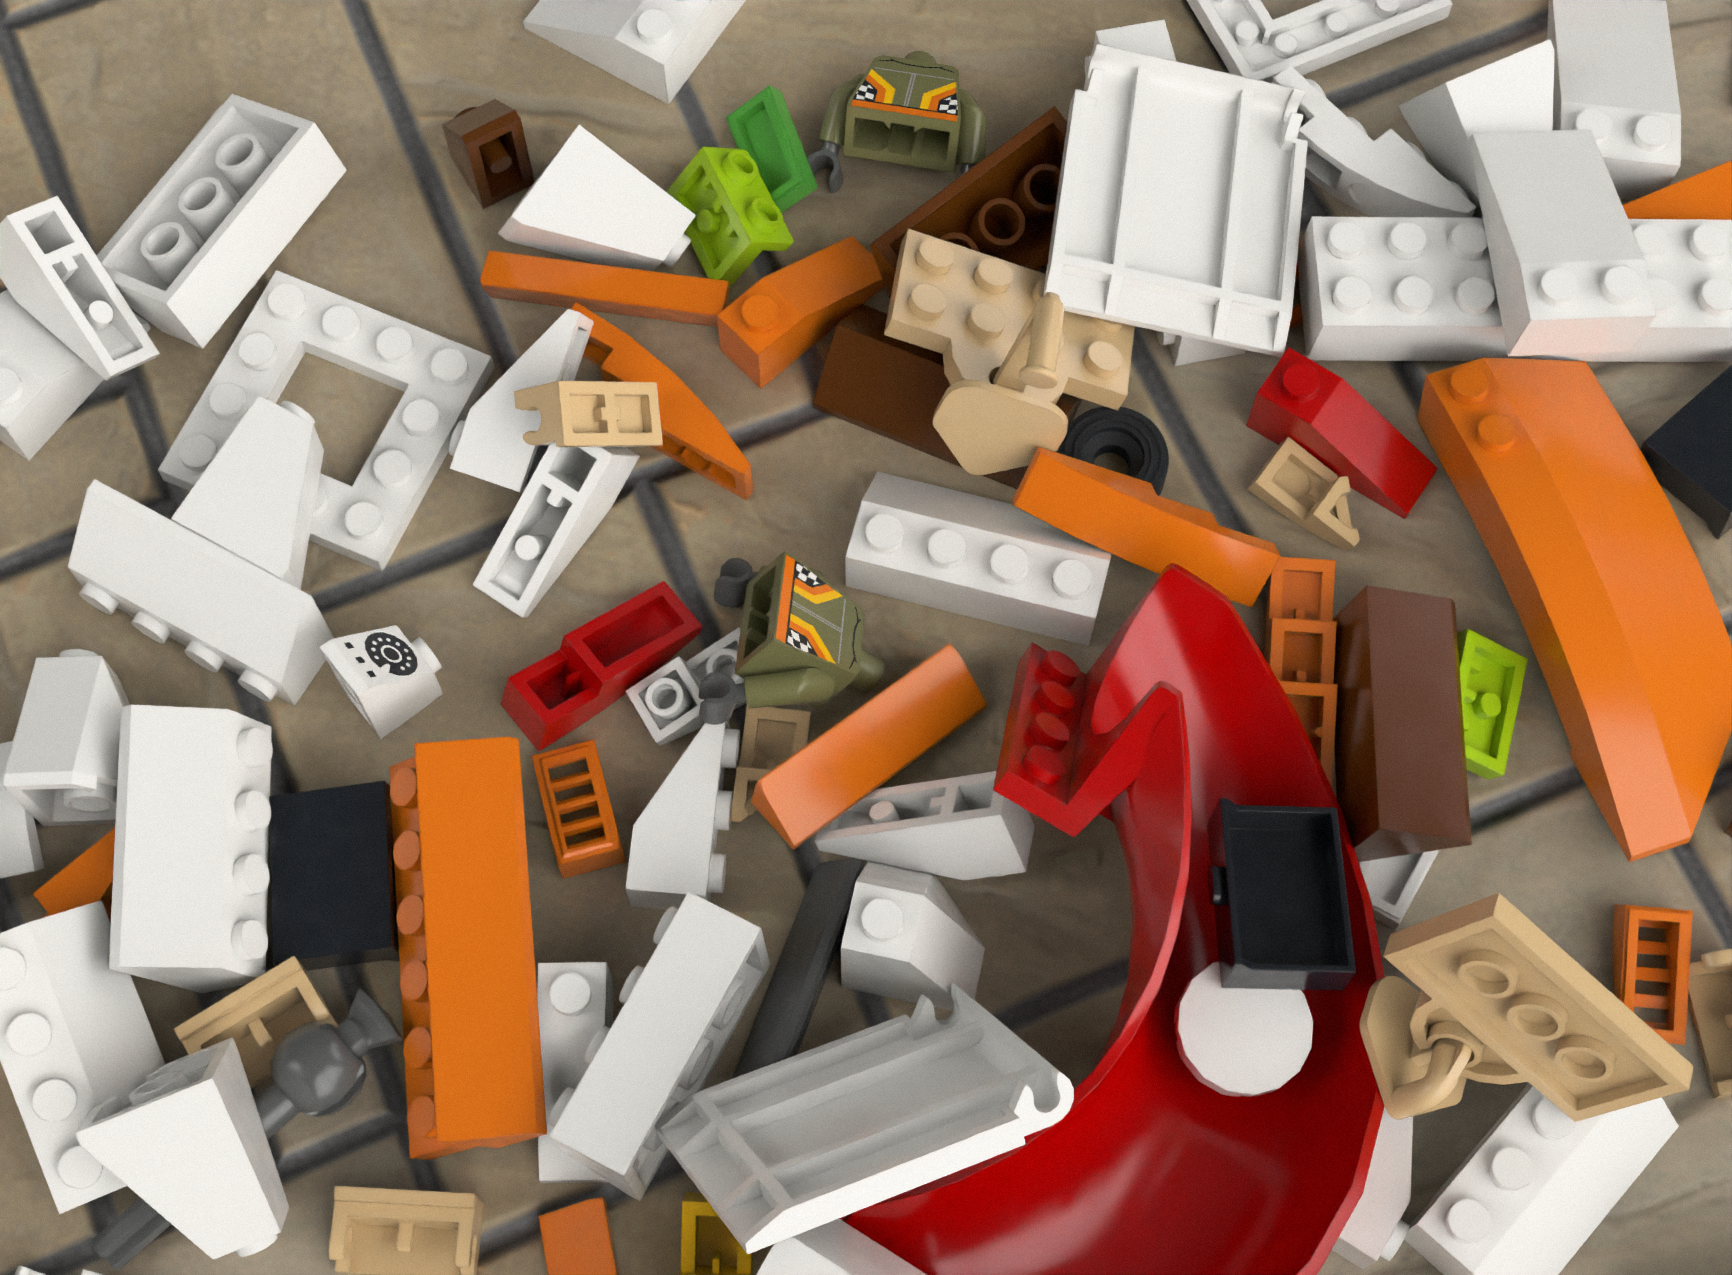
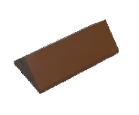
(996, 206)
(894, 387)
(1400, 724)

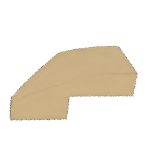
(1307, 494)
(767, 741)

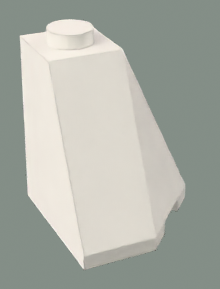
(1496, 98)
(599, 210)
(261, 490)
(68, 741)
(907, 938)
(195, 1151)

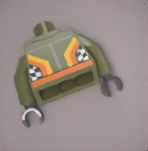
(903, 116)
(794, 641)

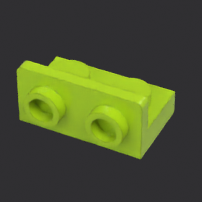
(731, 210)
(1490, 701)

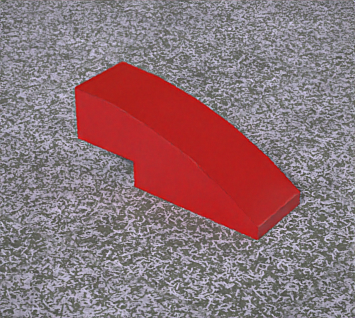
(598, 664)

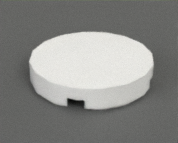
(1241, 1036)

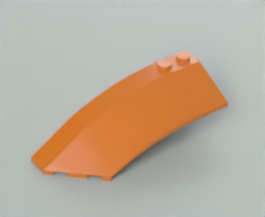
(1596, 583)

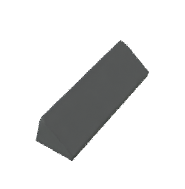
(802, 967)

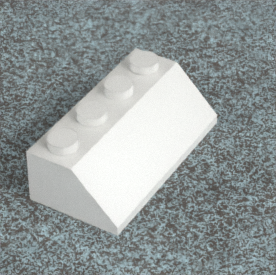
(220, 217)
(974, 559)
(197, 596)
(191, 847)
(70, 1041)
(661, 1043)
(1536, 1187)

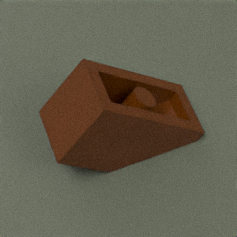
(490, 151)

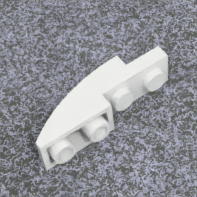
(1369, 175)

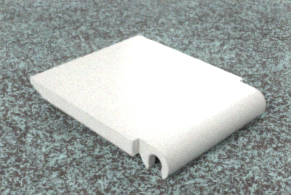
(1180, 201)
(862, 1119)

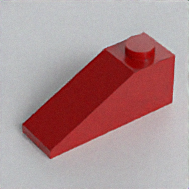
(1341, 432)

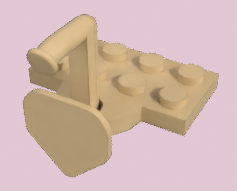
(1002, 332)
(1506, 1011)

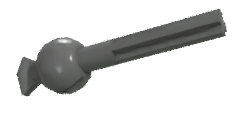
(313, 1073)

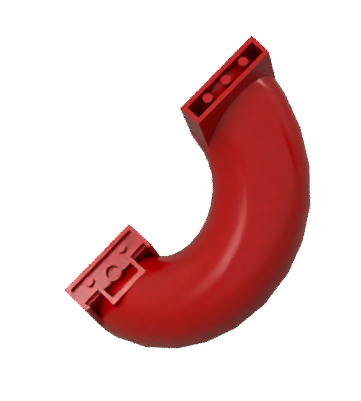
(1148, 1158)

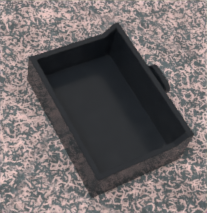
(1695, 454)
(333, 876)
(1279, 897)

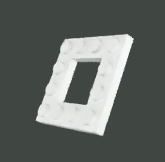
(1308, 37)
(433, 371)

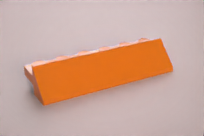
(466, 948)

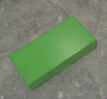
(769, 136)

